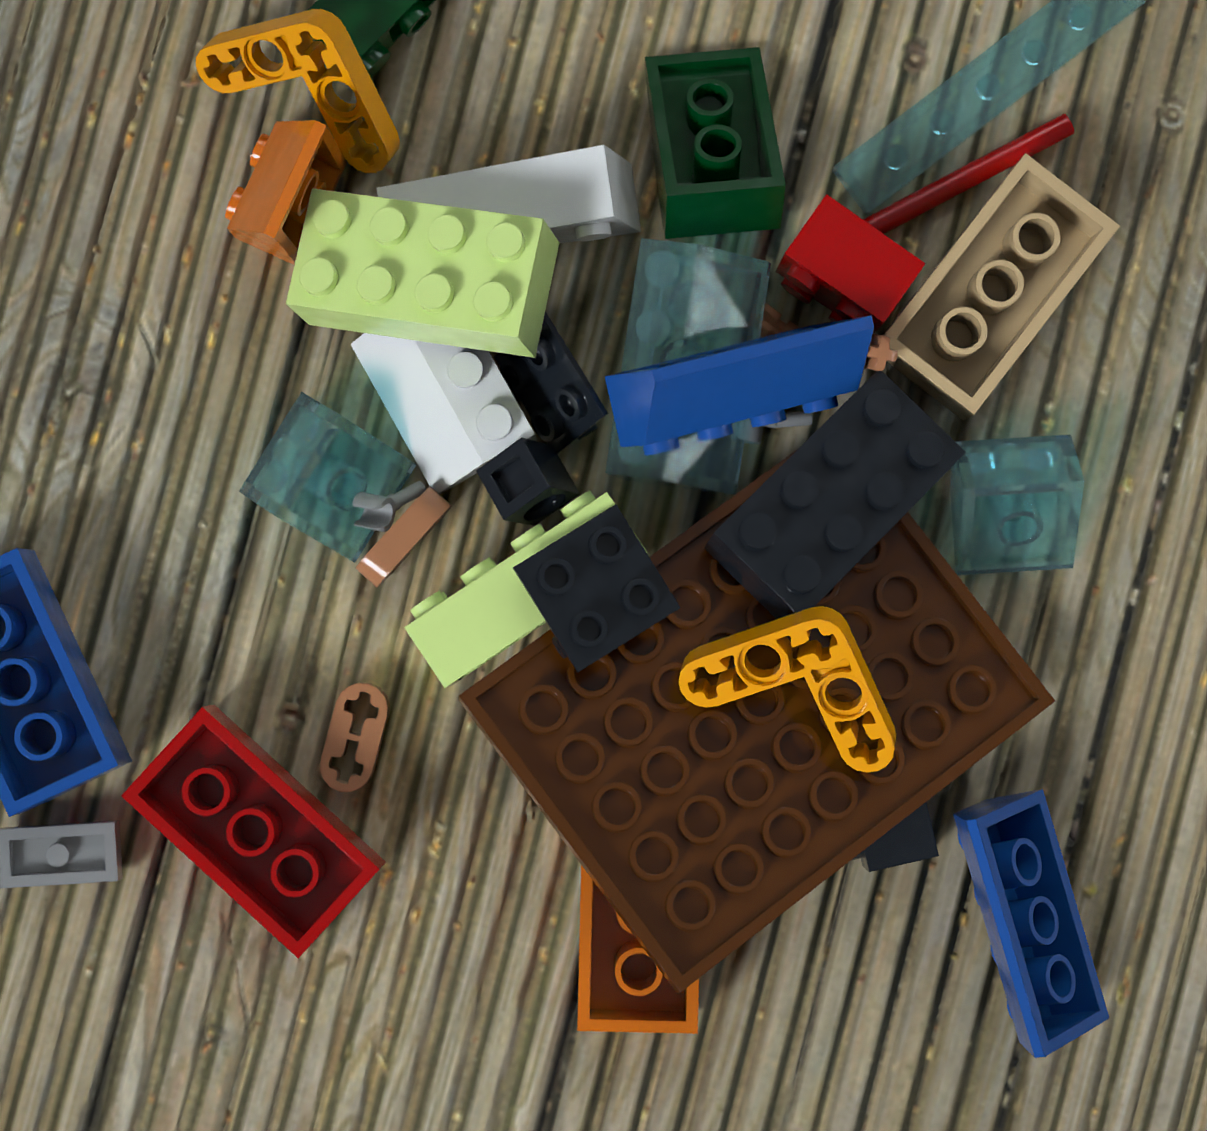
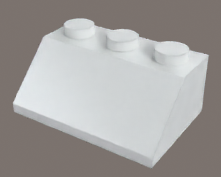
(444, 403)

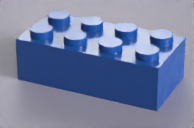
(51, 710)

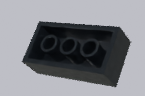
(834, 498)

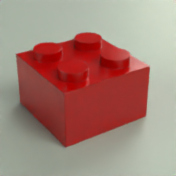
(847, 265)

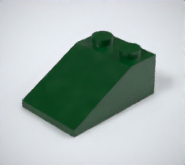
(714, 143)

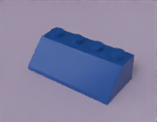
(739, 383)
(1031, 920)

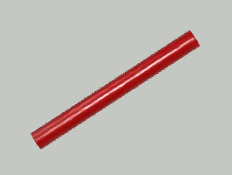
(971, 174)

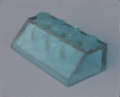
(682, 305)

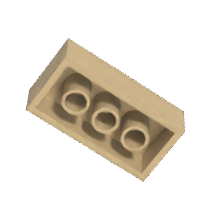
(997, 287)

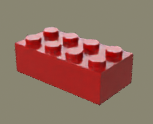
(253, 829)

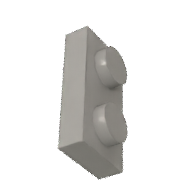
(60, 854)

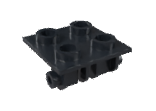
(553, 390)
(596, 588)

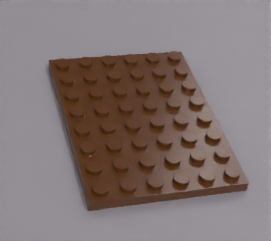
(742, 808)

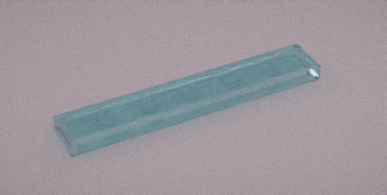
(976, 96)

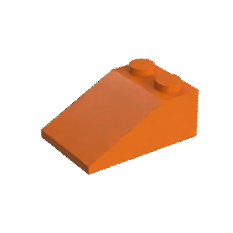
(277, 196)

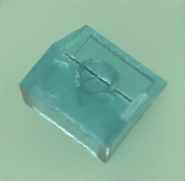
(317, 470)
(1016, 504)

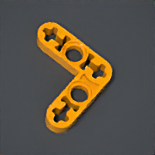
(307, 59)
(814, 663)

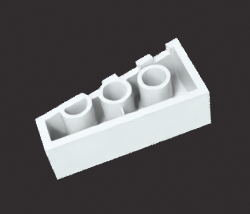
(576, 192)

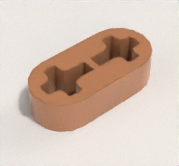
(403, 536)
(341, 733)

